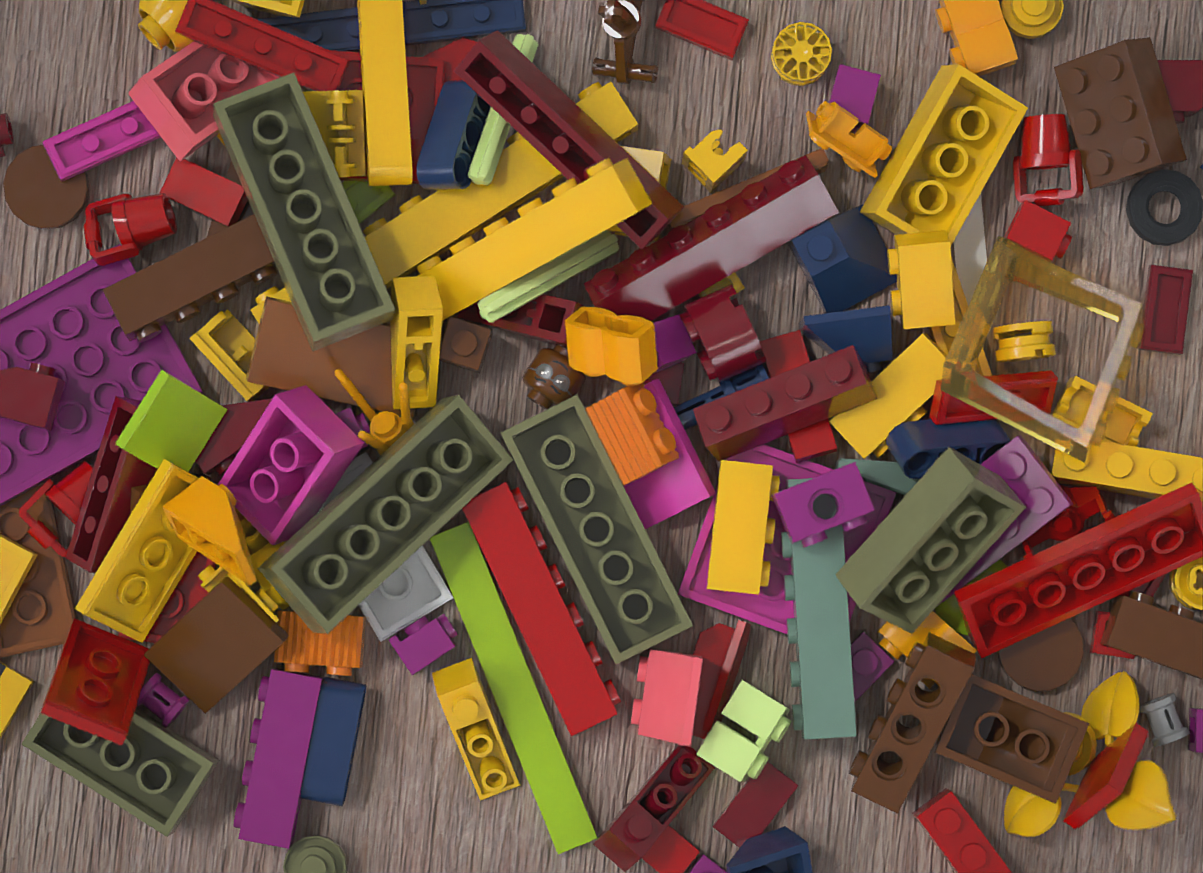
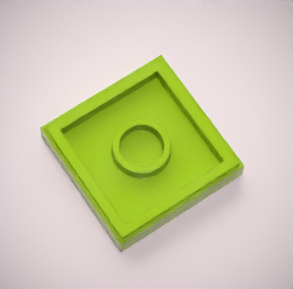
(171, 423)

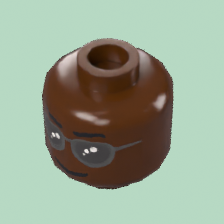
(552, 378)

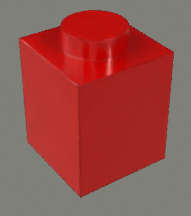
(1039, 231)

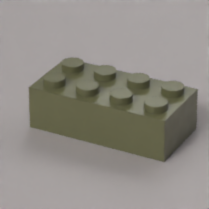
(930, 540)
(148, 776)

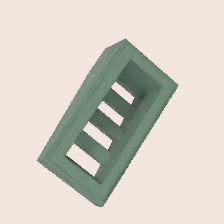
(882, 473)

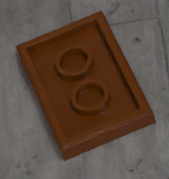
(216, 644)

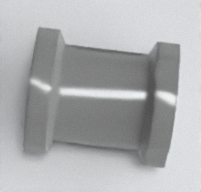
(1164, 720)

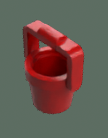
(1047, 146)
(136, 221)
(66, 496)

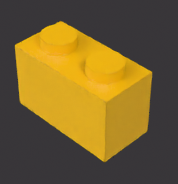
(922, 279)

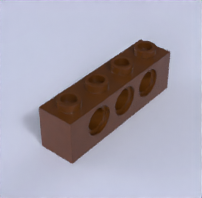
(891, 782)

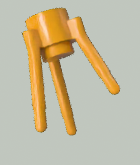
(385, 426)

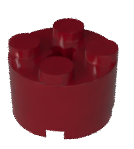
(723, 333)

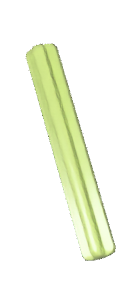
(496, 128)
(548, 276)

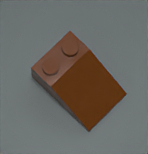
(1012, 738)

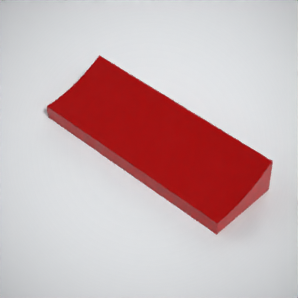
(1083, 571)

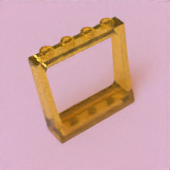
(1015, 264)

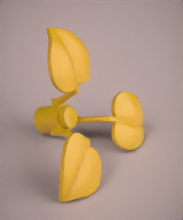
(1145, 799)

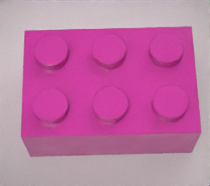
(290, 463)

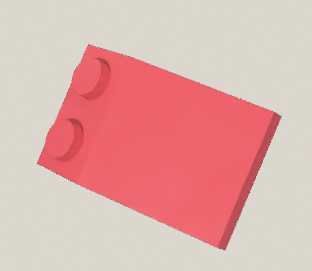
(182, 91)
(668, 695)

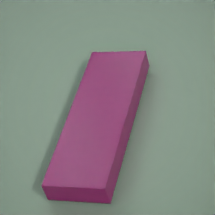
(99, 140)

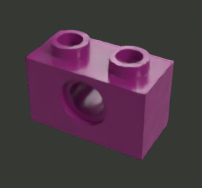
(846, 489)

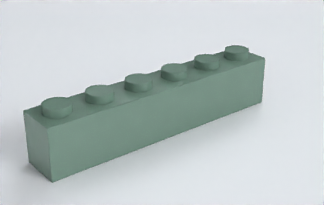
(820, 631)

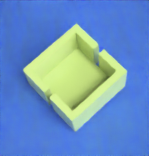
(732, 750)

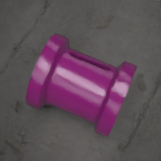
(166, 713)

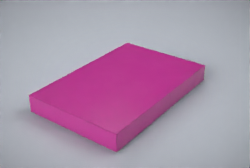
(675, 484)

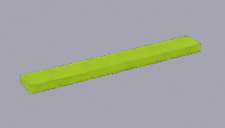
(513, 688)

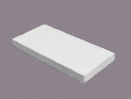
(409, 591)

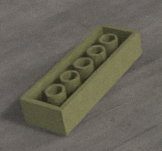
(303, 211)
(385, 514)
(596, 529)

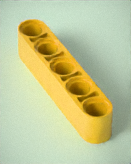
(385, 92)

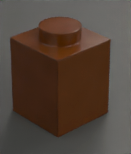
(465, 345)

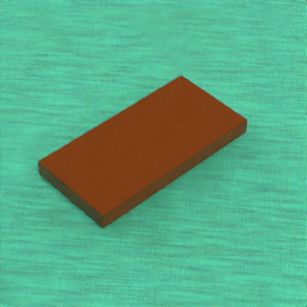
(287, 362)
(45, 599)

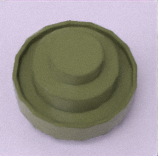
(315, 855)

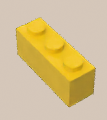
(900, 396)
(742, 527)

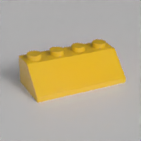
(944, 155)

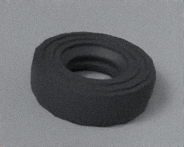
(1189, 199)

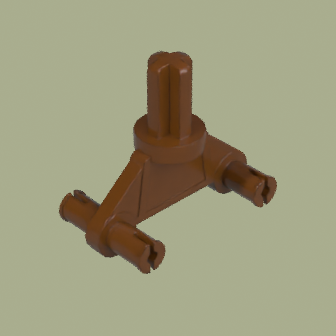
(622, 22)

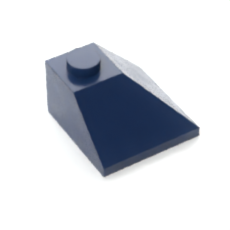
(843, 260)
(864, 328)
(772, 853)

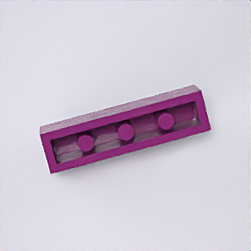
(279, 758)

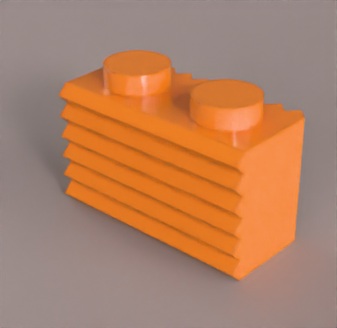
(632, 432)
(337, 650)

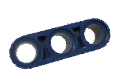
(452, 137)
(922, 442)
(333, 741)

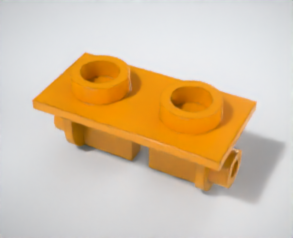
(832, 130)

